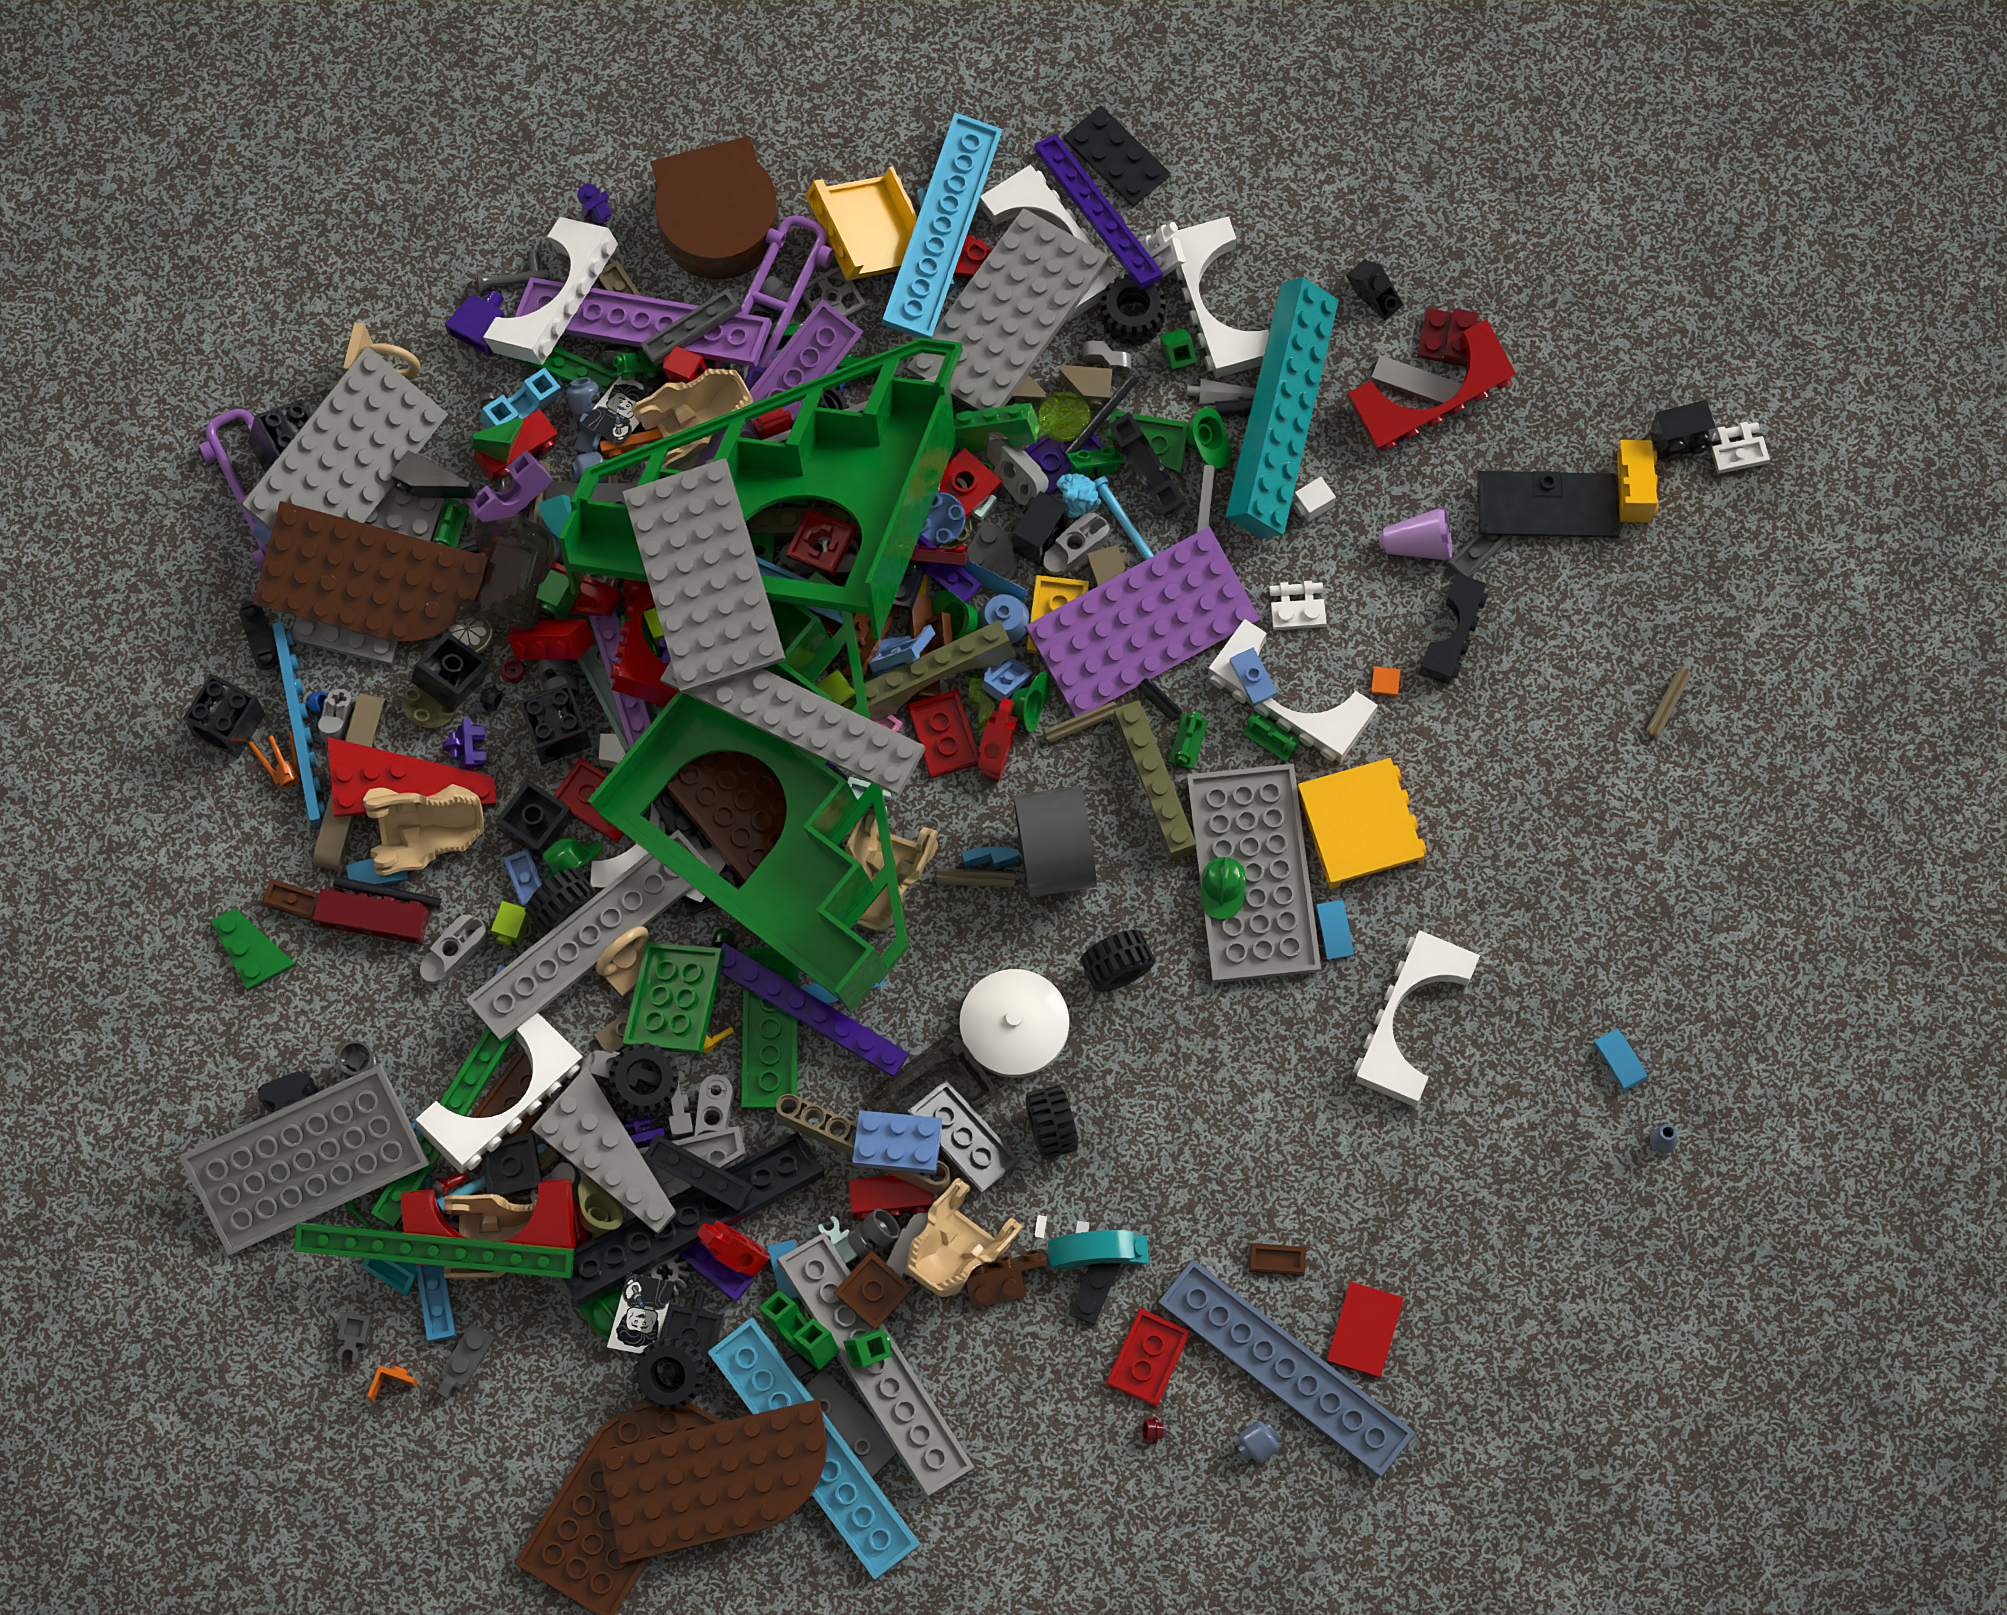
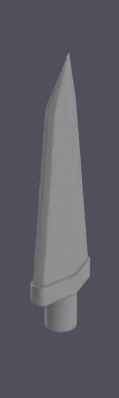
(1213, 391)

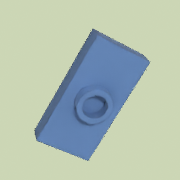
(1253, 676)
(523, 875)

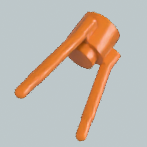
(286, 773)

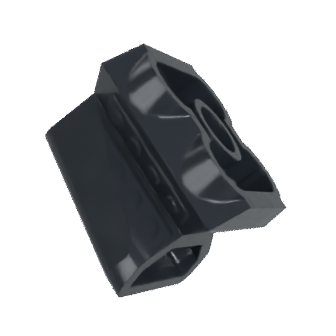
(286, 1090)

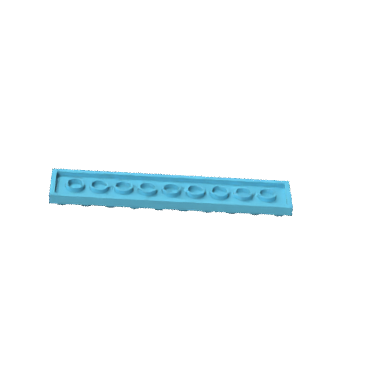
(941, 227)
(845, 1486)

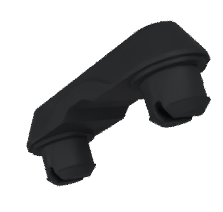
(258, 635)

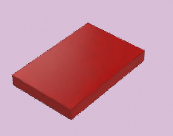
(945, 733)
(576, 791)
(1365, 1329)
(1148, 1357)

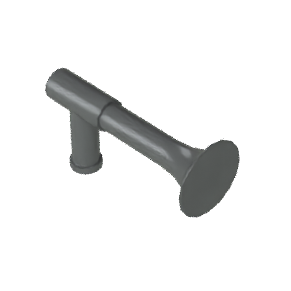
(490, 281)

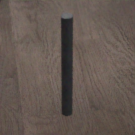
(1102, 415)
(379, 890)

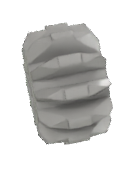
(675, 1269)

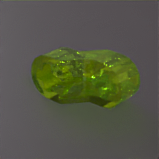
(980, 701)

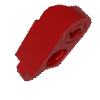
(997, 741)
(733, 1248)

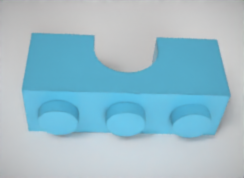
(535, 394)

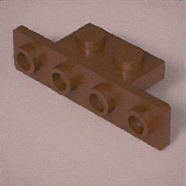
(941, 623)
(866, 644)
(1001, 1279)

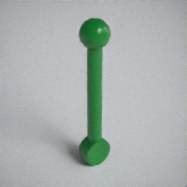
(351, 1207)

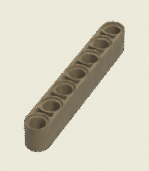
(334, 831)
(830, 1122)

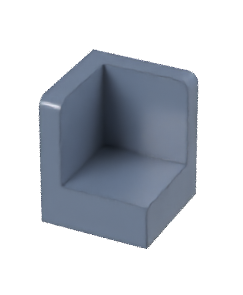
(588, 440)

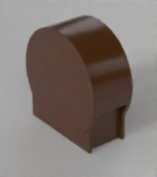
(715, 209)

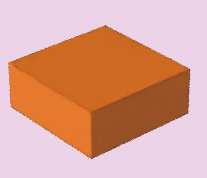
(1385, 681)

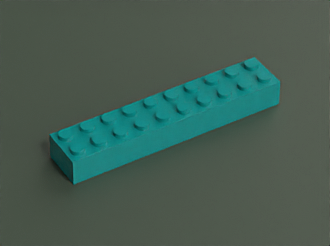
(1282, 408)

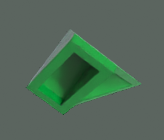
(498, 440)

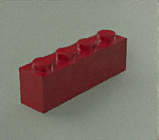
(371, 916)

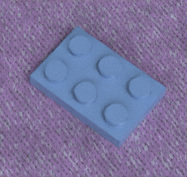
(897, 1142)

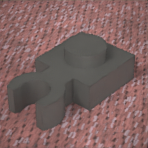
(353, 1332)

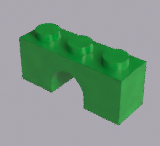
(1014, 421)
(805, 1337)

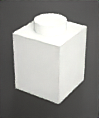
(1313, 499)

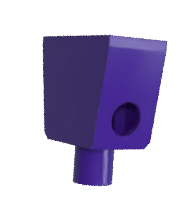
(474, 319)

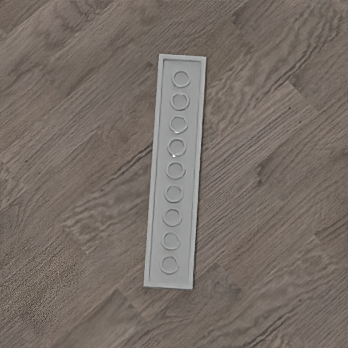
(813, 725)
(578, 943)
(887, 1385)

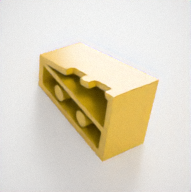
(1637, 481)

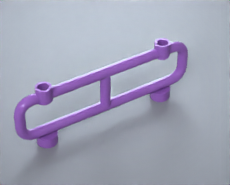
(819, 255)
(213, 450)

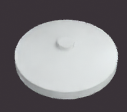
(1014, 1023)

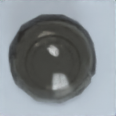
(610, 351)

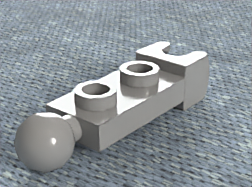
(681, 1122)

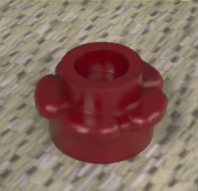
(509, 665)
(1152, 1430)

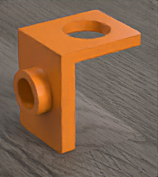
(395, 1373)

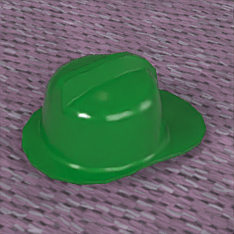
(1209, 438)
(962, 615)
(1031, 701)
(568, 854)
(1223, 888)
(602, 1312)

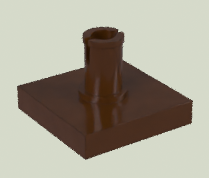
(873, 1290)

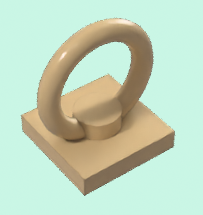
(360, 339)
(623, 959)

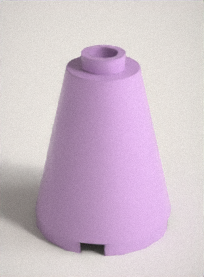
(1419, 536)

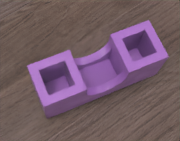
(528, 482)

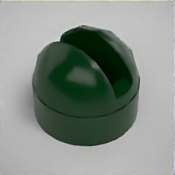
(722, 936)

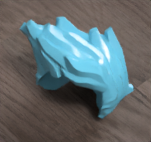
(1078, 494)

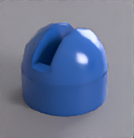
(313, 700)

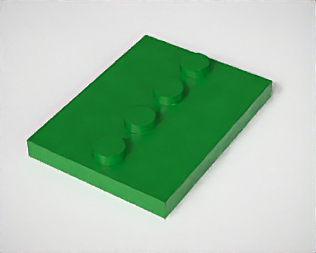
(674, 997)

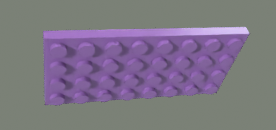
(1141, 622)

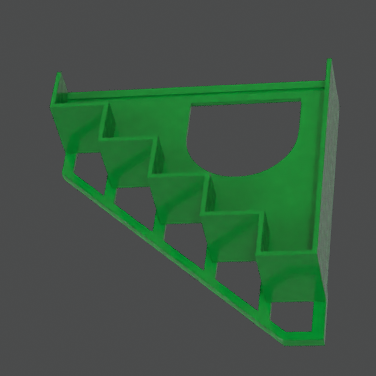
(870, 463)
(806, 887)

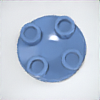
(944, 519)

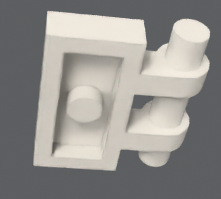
(1169, 253)
(1738, 454)
(1297, 614)

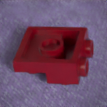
(1442, 335)

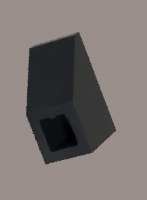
(1374, 288)

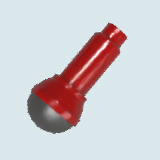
(442, 1185)

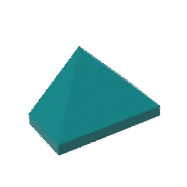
(396, 1274)

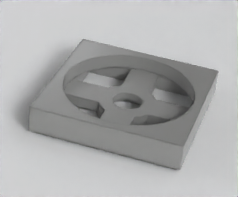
(846, 289)

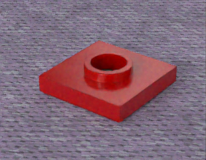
(984, 481)
(813, 527)

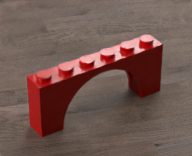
(1485, 370)
(638, 667)
(549, 1225)

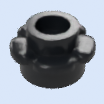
(491, 698)

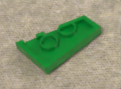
(1164, 435)
(250, 950)

